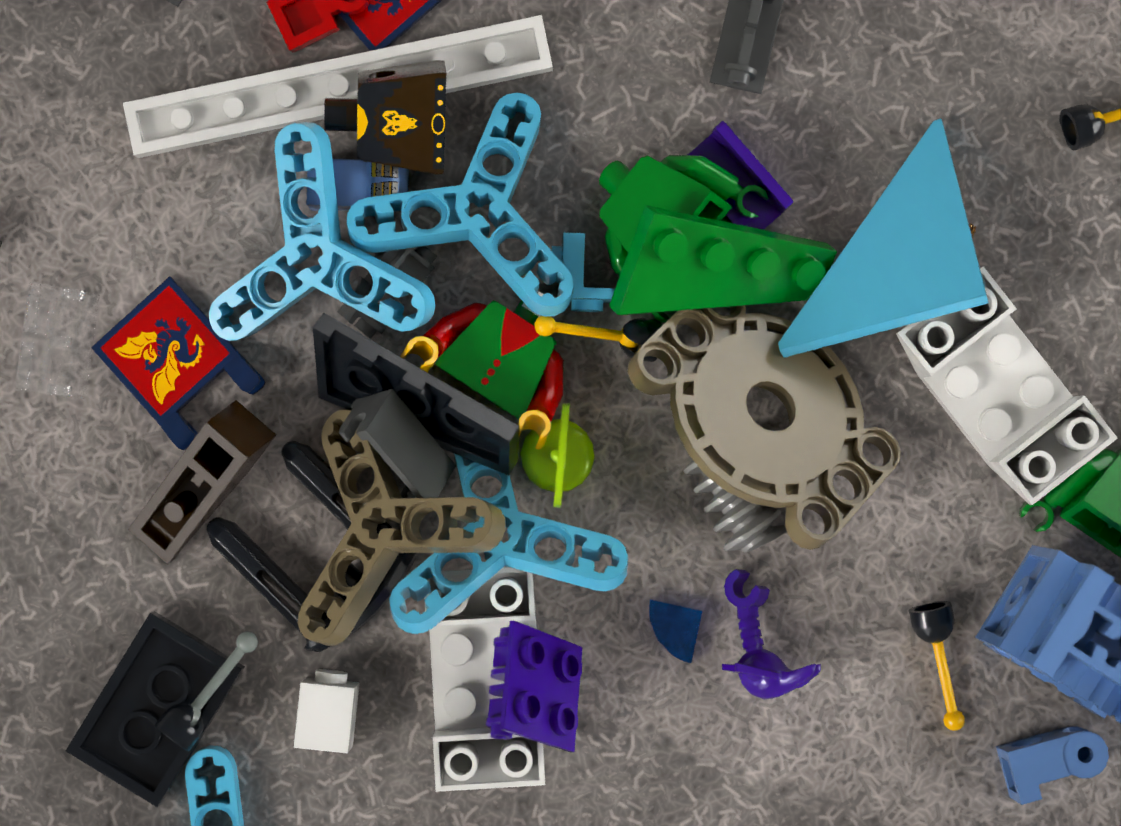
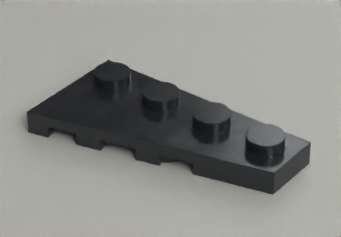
(357, 367)

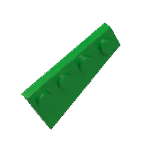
(712, 263)

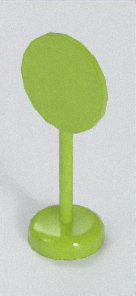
(562, 460)

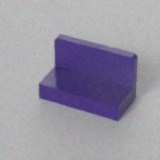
(731, 154)

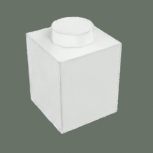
(326, 712)

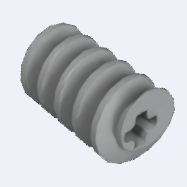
(746, 520)

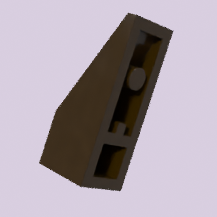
(201, 480)

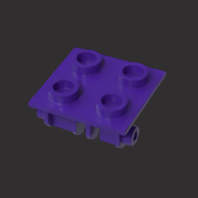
(538, 687)

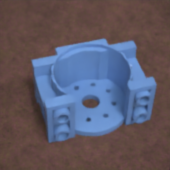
(1063, 627)

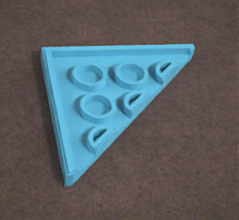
(902, 263)

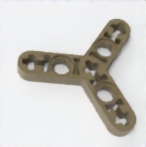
(380, 550)

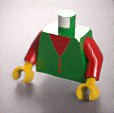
(499, 359)

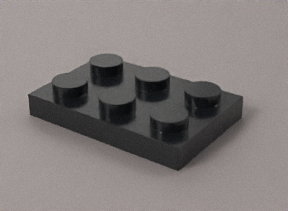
(157, 671)

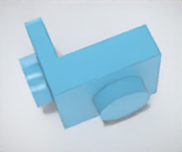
(572, 256)

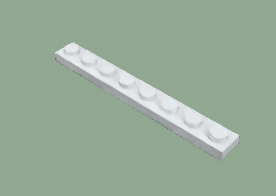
(299, 92)

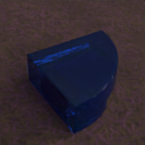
(675, 627)

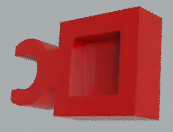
(310, 20)

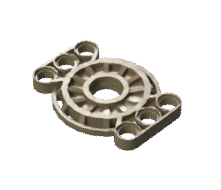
(742, 457)

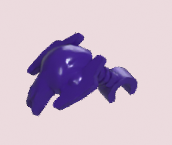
(759, 669)

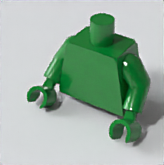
(676, 184)
(1089, 500)

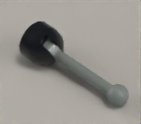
(184, 721)

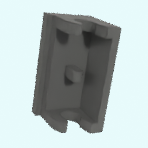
(400, 442)

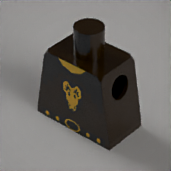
(396, 116)

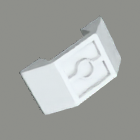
(1005, 395)
(461, 681)

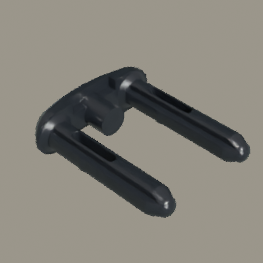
(252, 560)

